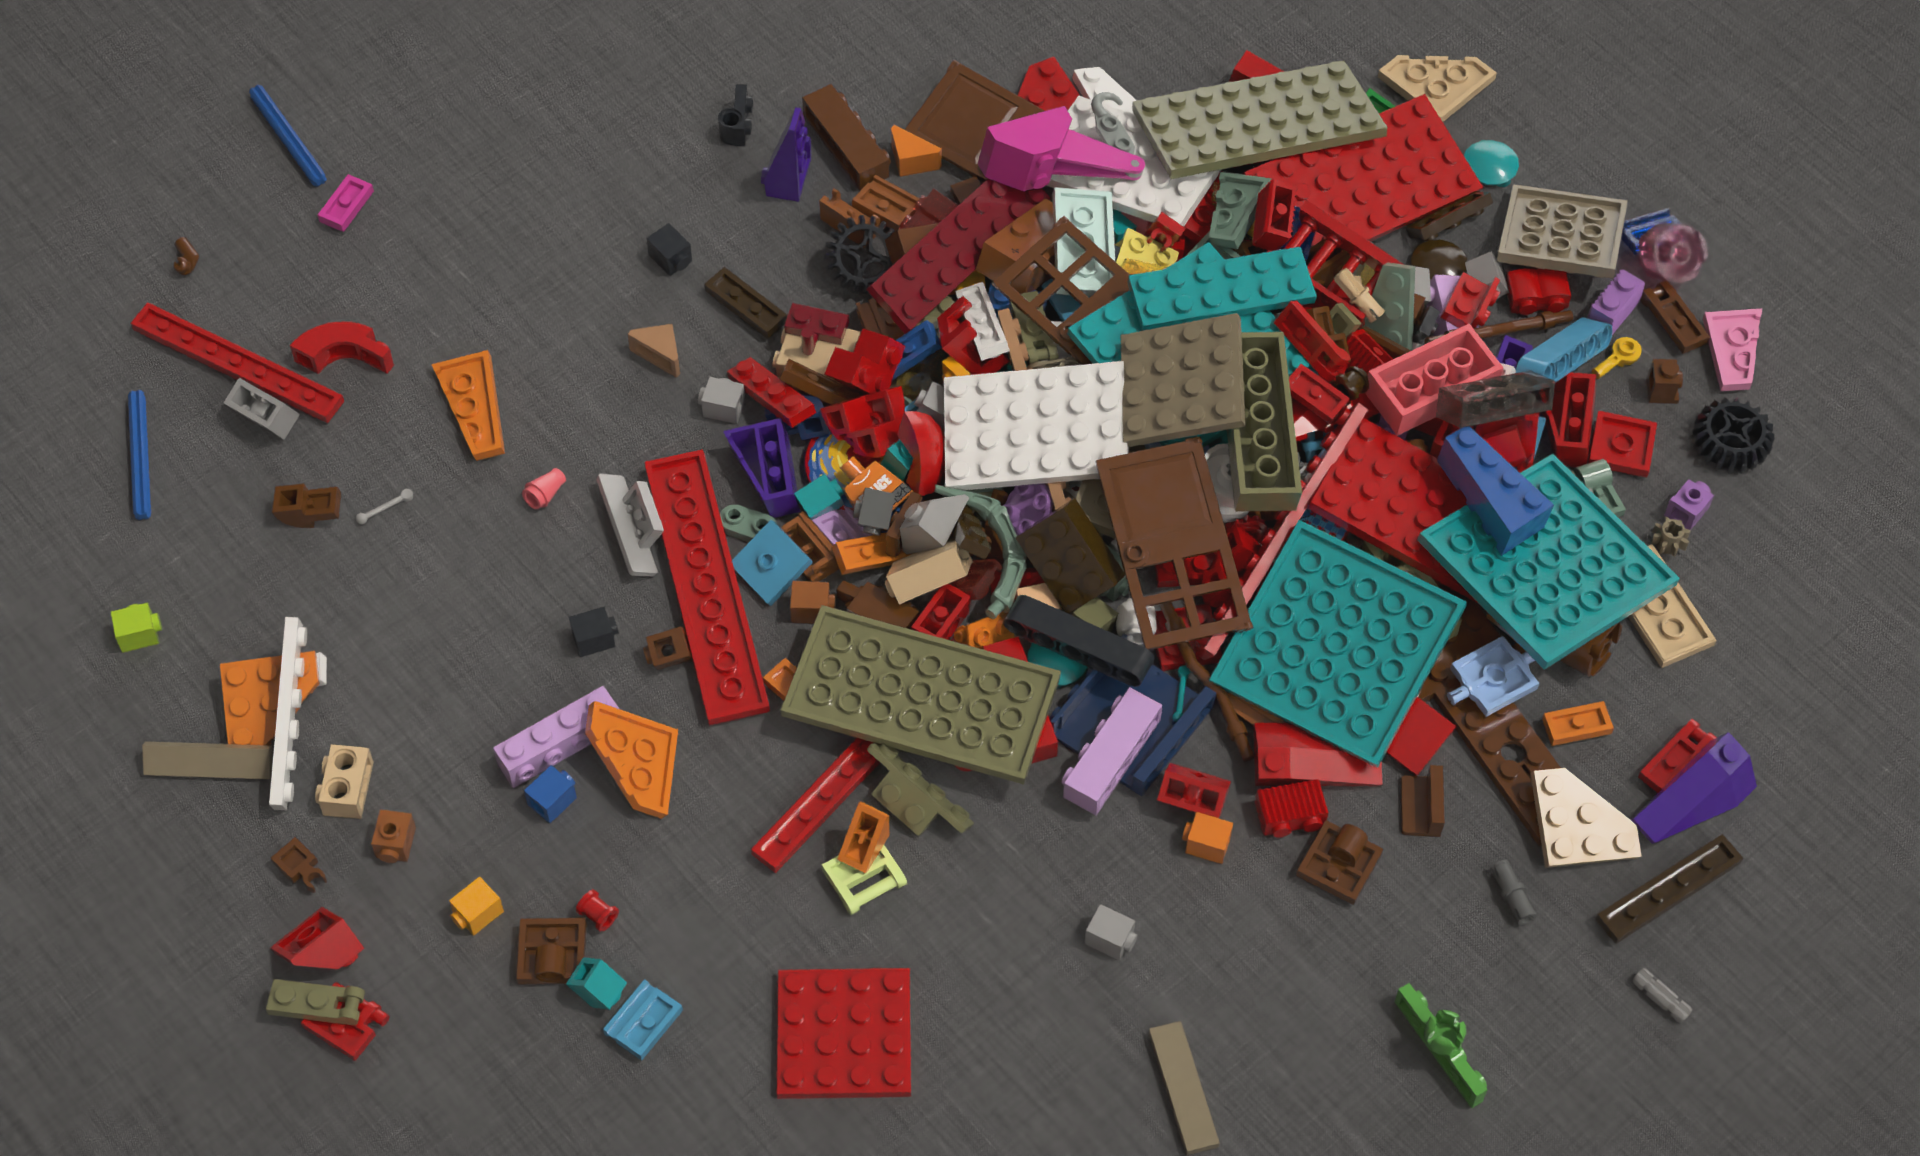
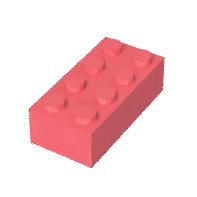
(1409, 385)

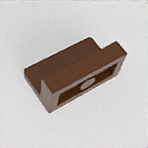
(1423, 803)

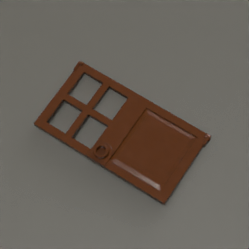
(961, 112)
(1108, 292)
(1165, 513)

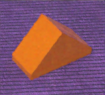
(913, 153)
(864, 837)

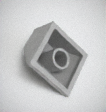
(930, 523)

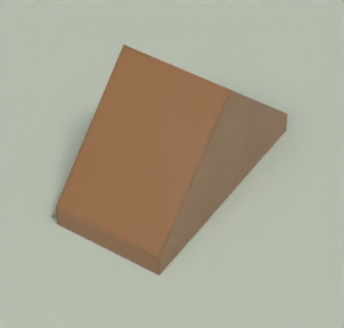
(656, 346)

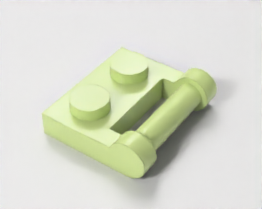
(846, 877)

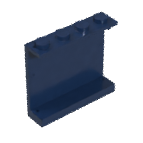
(1093, 700)

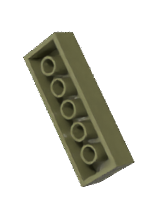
(1265, 450)

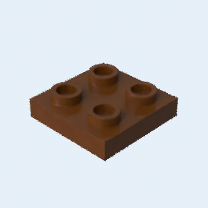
(1340, 861)
(550, 949)

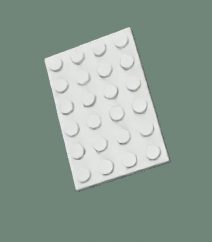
(1150, 193)
(1032, 425)

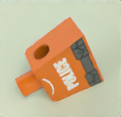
(872, 477)

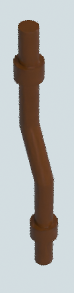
(1542, 320)
(1236, 729)

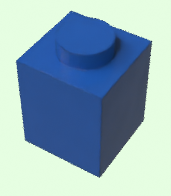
(551, 793)

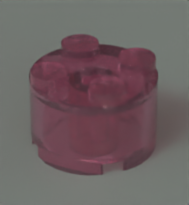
(1672, 252)

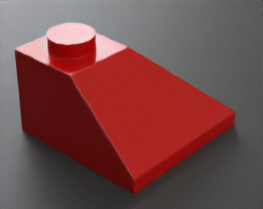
(320, 942)

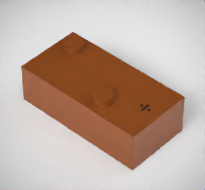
(1013, 241)

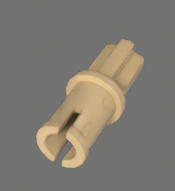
(1358, 294)

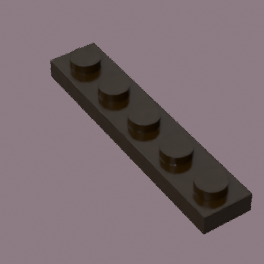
(1669, 888)

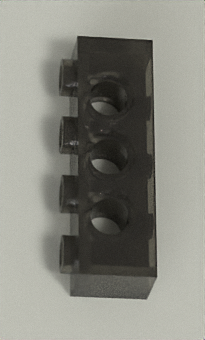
(1495, 399)

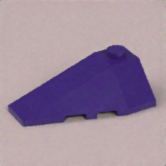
(789, 161)
(1703, 789)

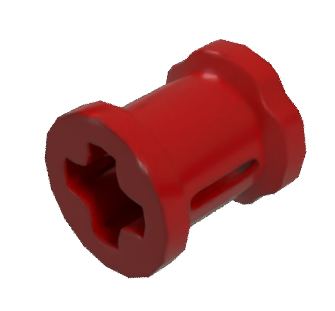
(597, 910)

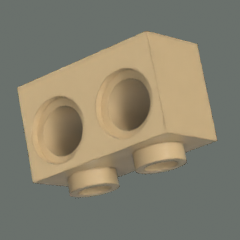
(349, 781)

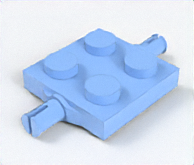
(1493, 676)

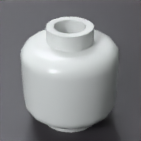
(1128, 623)

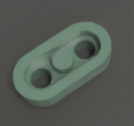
(746, 525)

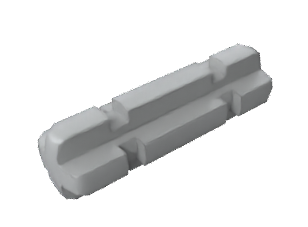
(1662, 995)

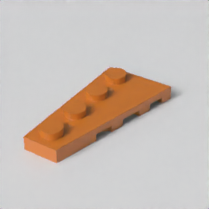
(473, 399)

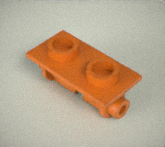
(983, 632)

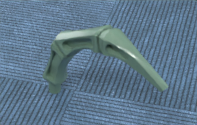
(1013, 554)

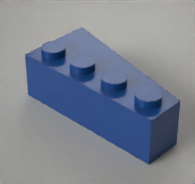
(1494, 489)

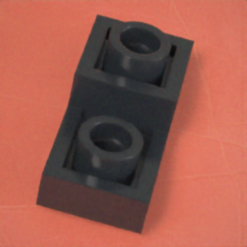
(1426, 325)

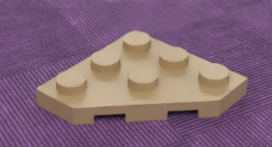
(1444, 81)
(1579, 823)

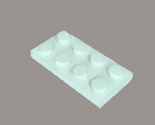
(1093, 215)

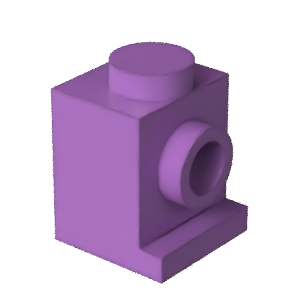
(1690, 503)

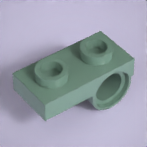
(1599, 478)

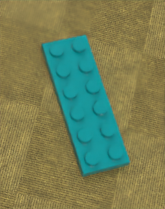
(1221, 288)

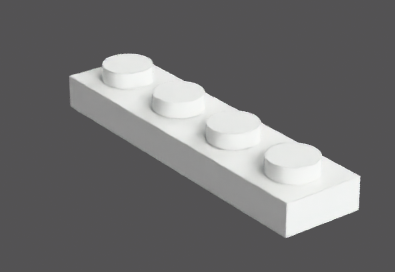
(990, 337)

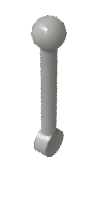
(406, 495)

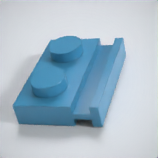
(643, 1019)

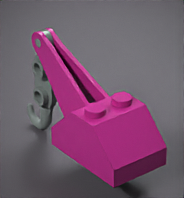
(1036, 146)

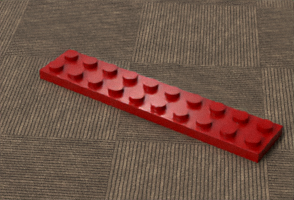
(707, 588)

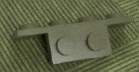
(911, 796)

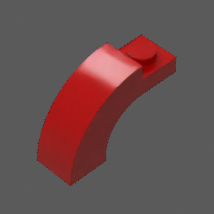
(339, 341)

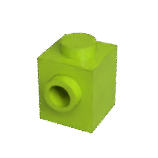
(136, 627)

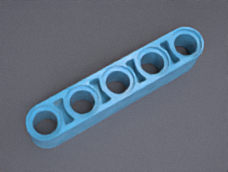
(1567, 349)

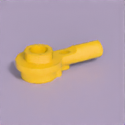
(1624, 352)

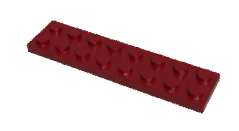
(949, 252)

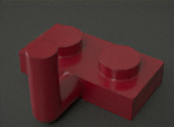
(815, 325)

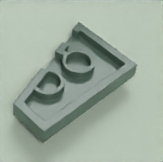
(1235, 208)
(1396, 296)

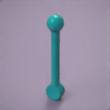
(1183, 673)

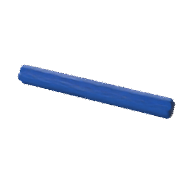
(287, 135)
(139, 455)

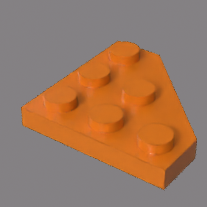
(252, 696)
(636, 754)

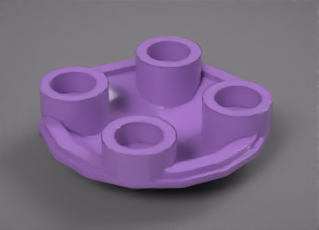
(1028, 505)

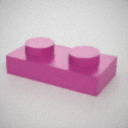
(345, 203)

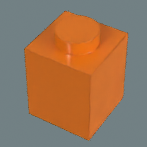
(1208, 837)

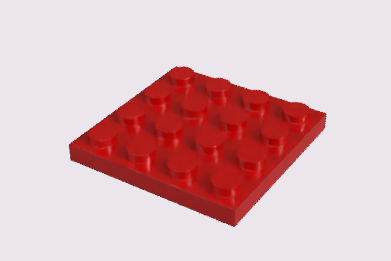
(844, 1033)

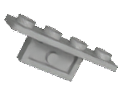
(633, 521)

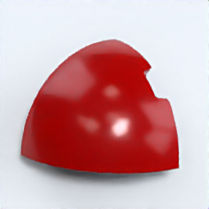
(867, 421)
(927, 446)
(1242, 547)

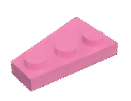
(1733, 346)

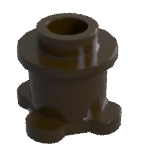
(1352, 383)

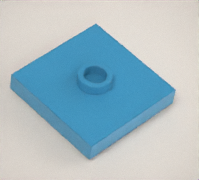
(771, 562)

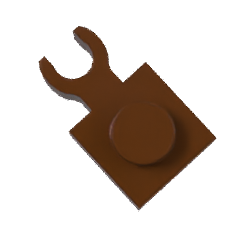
(298, 862)

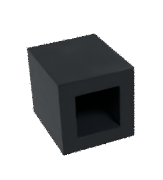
(669, 249)
(593, 631)

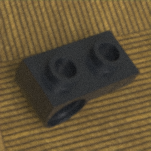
(734, 121)

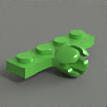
(1444, 1039)

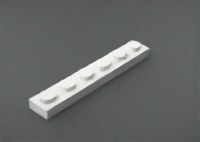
(286, 726)

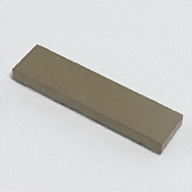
(207, 760)
(1183, 1088)

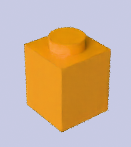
(475, 906)

